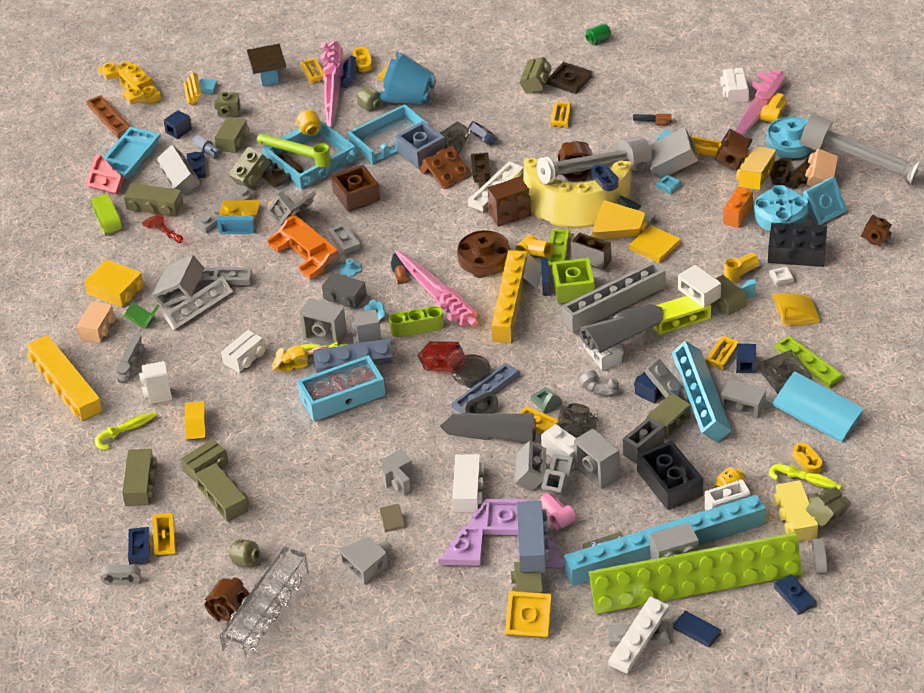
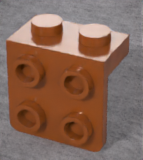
(446, 167)

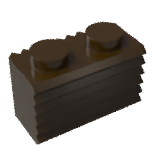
(593, 248)

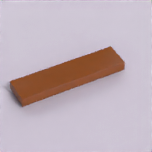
(108, 115)

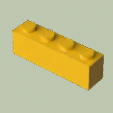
(756, 167)

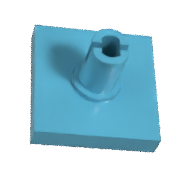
(825, 201)

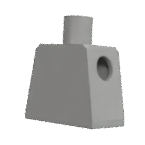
(365, 558)

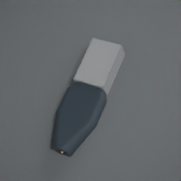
(649, 215)

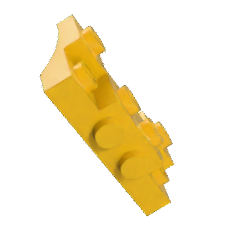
(134, 79)

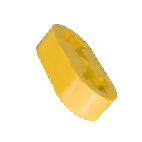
(811, 457)

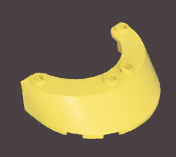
(573, 203)

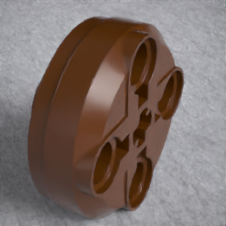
(483, 252)

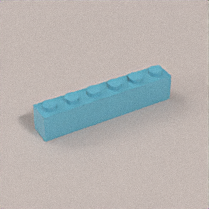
(701, 391)

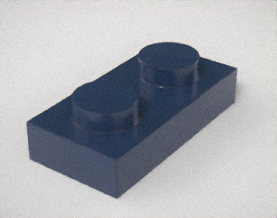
(197, 162)
(139, 545)

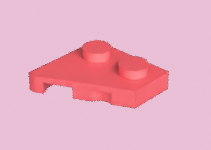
(104, 176)

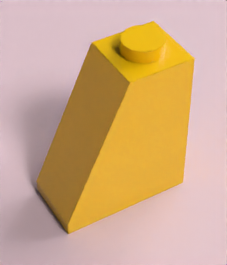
(618, 222)

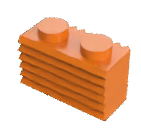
(738, 207)

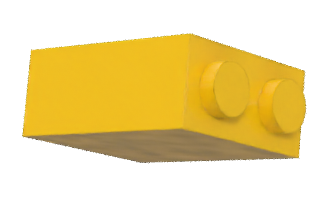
(114, 283)

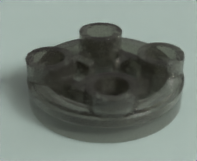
(471, 370)

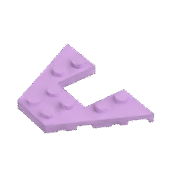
(493, 518)

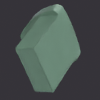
(546, 400)

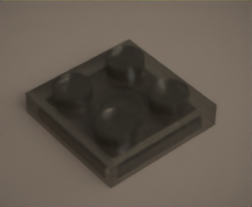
(780, 368)

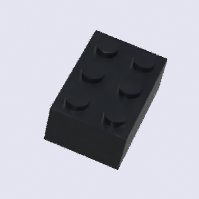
(797, 244)
(670, 475)

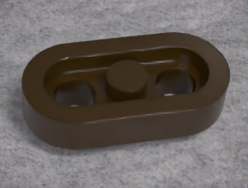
(781, 171)

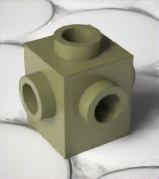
(228, 104)

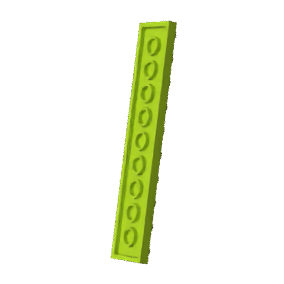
(695, 572)

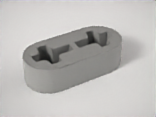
(819, 555)
(120, 574)

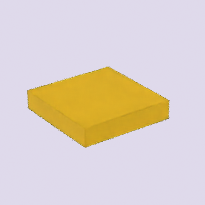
(654, 244)
(528, 614)

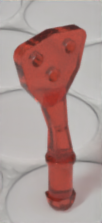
(158, 221)

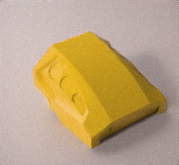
(795, 309)

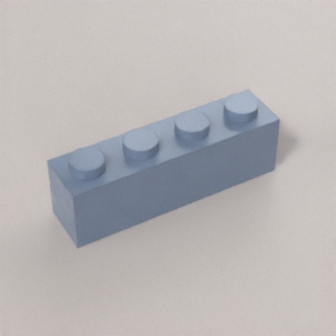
(328, 358)
(531, 536)

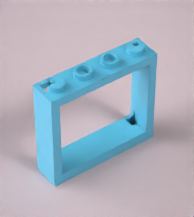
(345, 156)

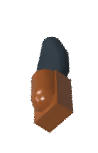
(661, 119)
(399, 270)

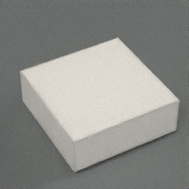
(781, 276)

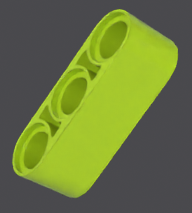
(106, 213)
(416, 321)

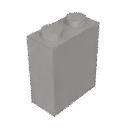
(672, 153)
(178, 281)

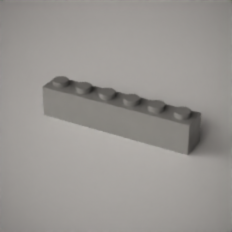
(613, 296)

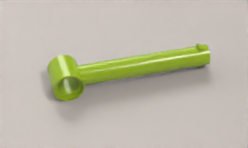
(319, 152)

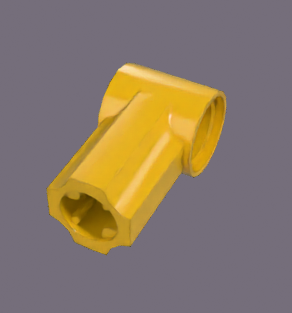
(774, 109)
(535, 247)
(736, 267)

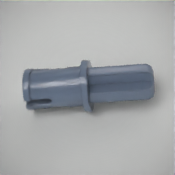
(206, 146)

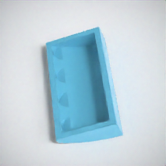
(818, 407)

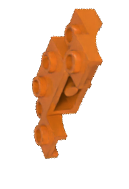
(306, 243)

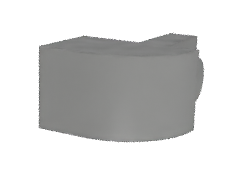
(396, 471)
(558, 477)

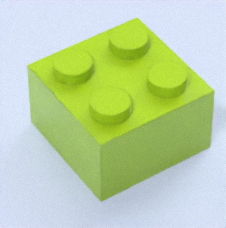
(572, 279)

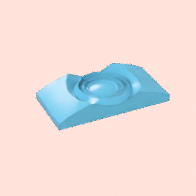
(132, 150)

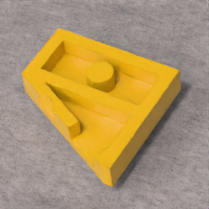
(239, 208)

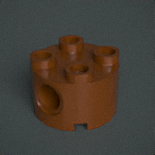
(733, 149)
(574, 150)
(225, 598)

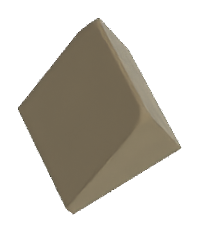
(391, 517)

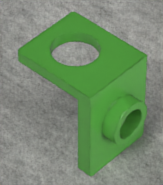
(139, 315)

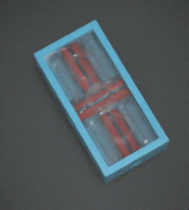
(341, 388)

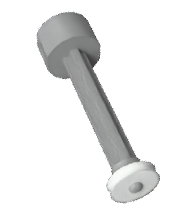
(818, 133)
(630, 149)

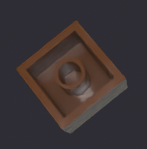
(355, 188)
(509, 201)

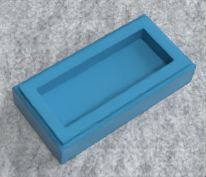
(236, 224)

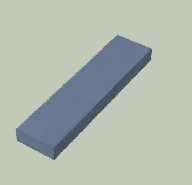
(493, 383)

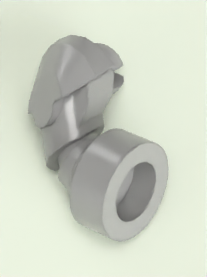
(590, 380)

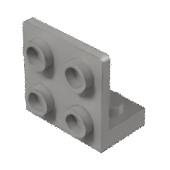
(283, 208)

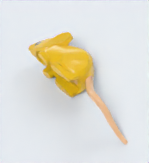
(294, 357)

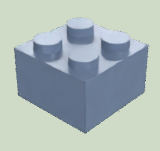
(419, 143)

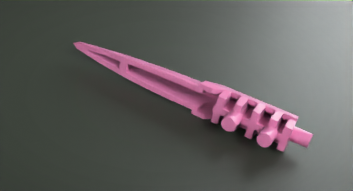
(334, 71)
(765, 92)
(444, 296)

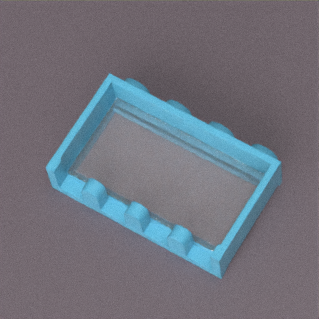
(377, 137)

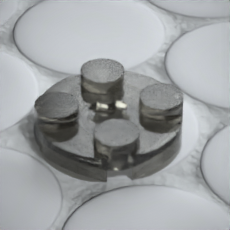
(574, 411)

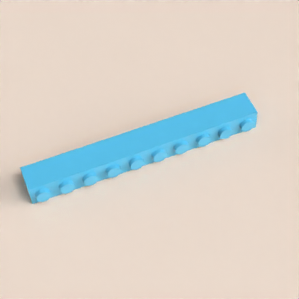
(633, 548)

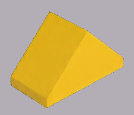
(164, 533)

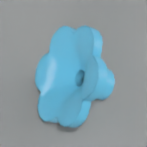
(350, 268)
(379, 306)

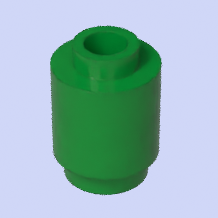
(597, 33)

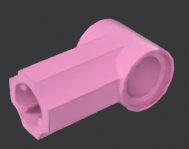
(559, 515)

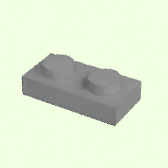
(344, 239)

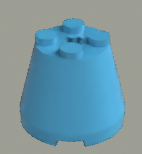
(407, 82)

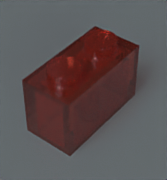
(441, 356)

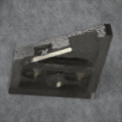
(456, 135)

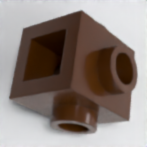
(877, 230)

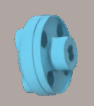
(785, 137)
(780, 206)

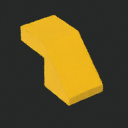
(195, 420)

